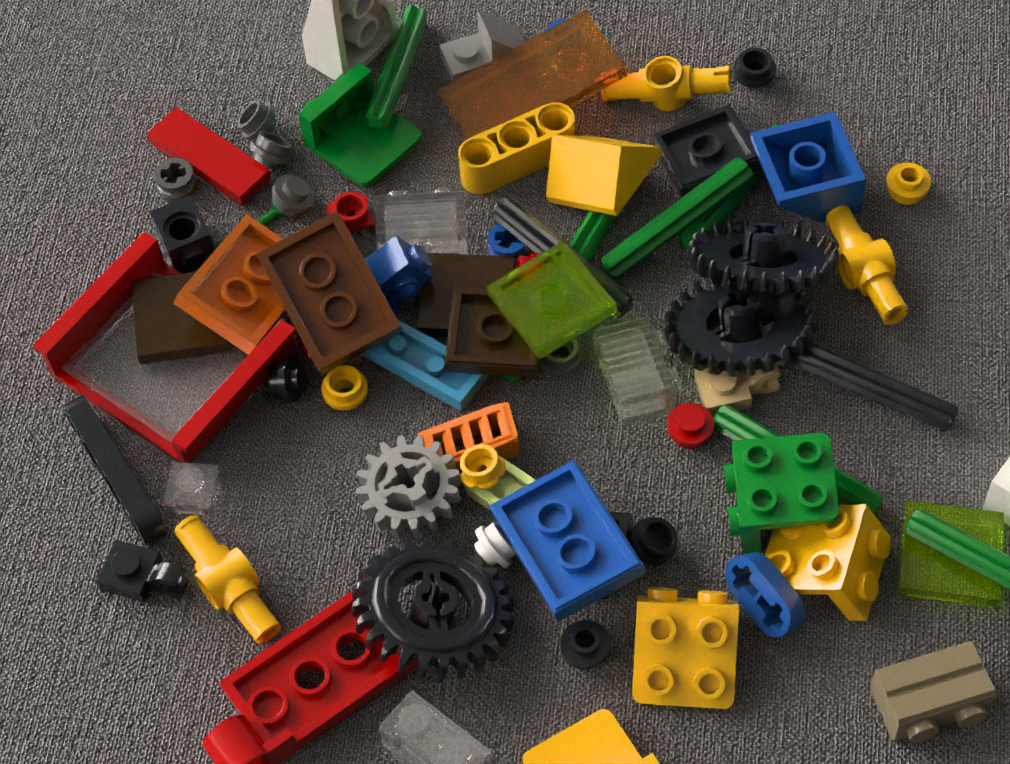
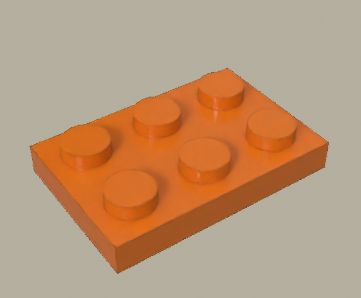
(233, 289)

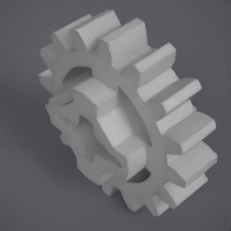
(402, 507)

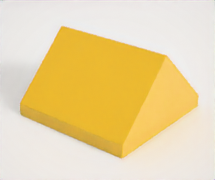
(597, 171)

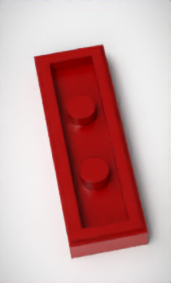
(209, 155)

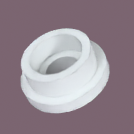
(494, 545)

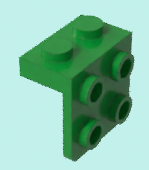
(338, 132)
(780, 485)

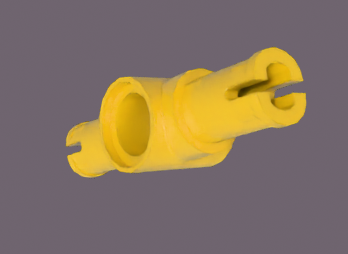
(684, 84)
(866, 265)
(227, 579)

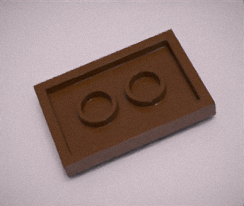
(329, 292)

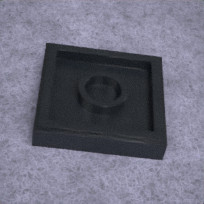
(703, 147)

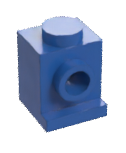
(400, 270)

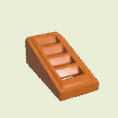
(477, 422)

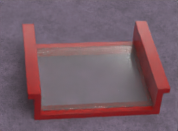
(166, 402)

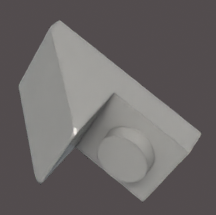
(473, 51)

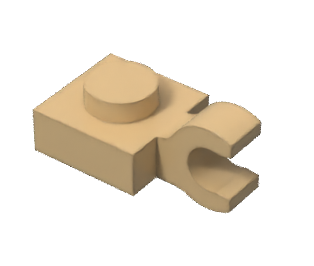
(734, 391)

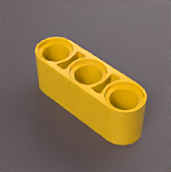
(513, 148)

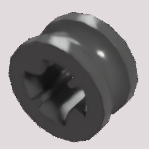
(165, 173)

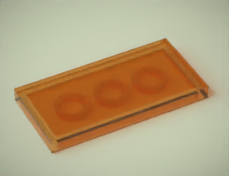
(552, 67)

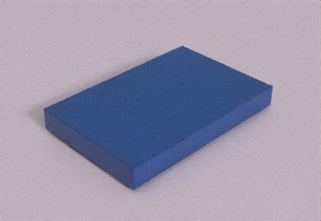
(567, 540)

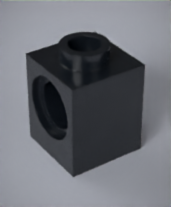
(182, 221)

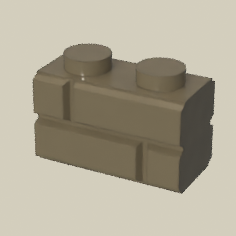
(933, 692)

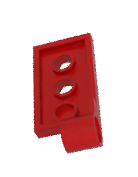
(278, 713)

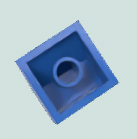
(811, 166)

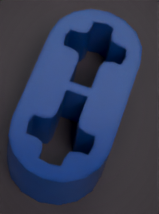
(765, 594)

